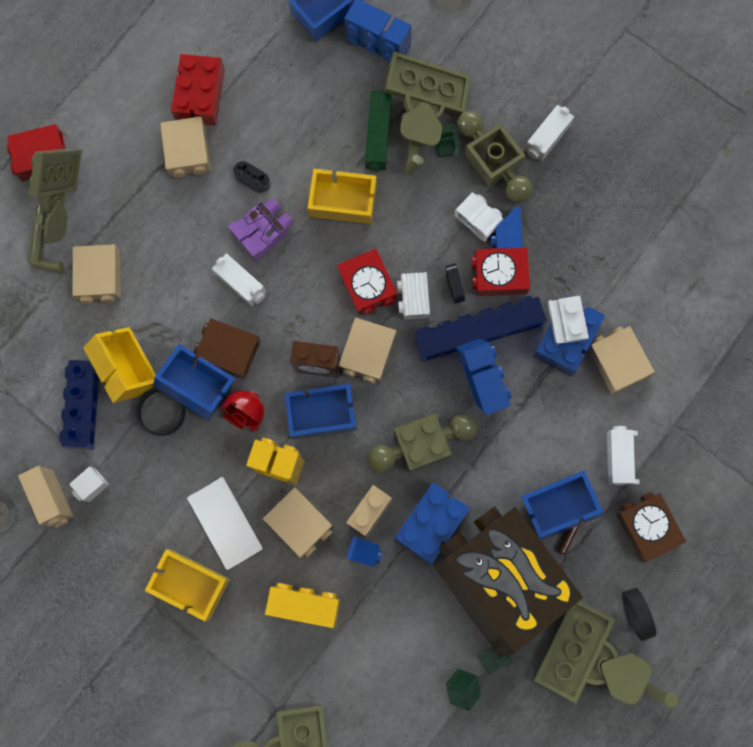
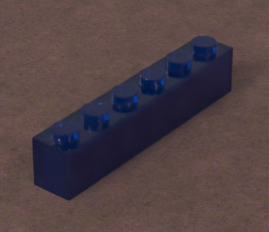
(487, 325)

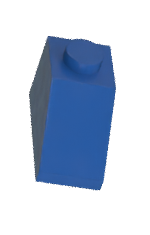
(509, 231)
(364, 552)

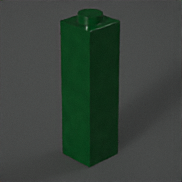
(378, 131)

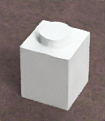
(88, 484)

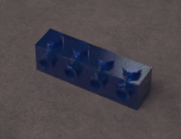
(80, 405)

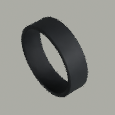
(138, 415)
(639, 614)

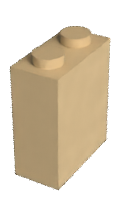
(185, 147)
(96, 273)
(367, 351)
(620, 359)
(46, 497)
(369, 511)
(298, 523)

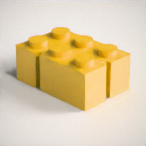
(347, 200)
(120, 364)
(275, 461)
(187, 585)
(303, 605)

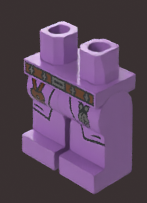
(261, 229)

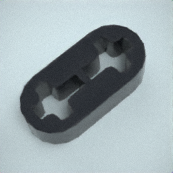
(249, 180)
(454, 283)

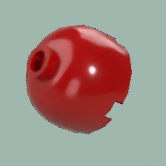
(243, 409)

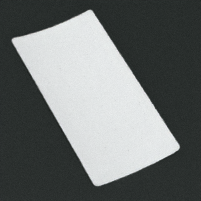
(224, 523)

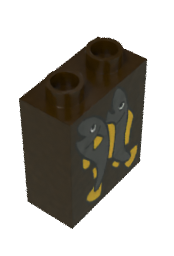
(506, 580)

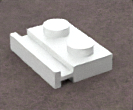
(567, 320)

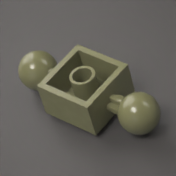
(495, 156)
(422, 443)

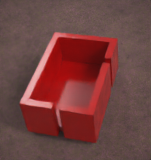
(198, 88)

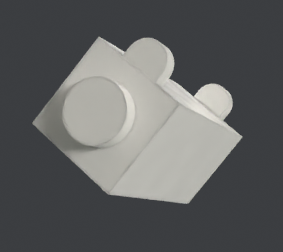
(549, 133)
(239, 280)
(621, 456)

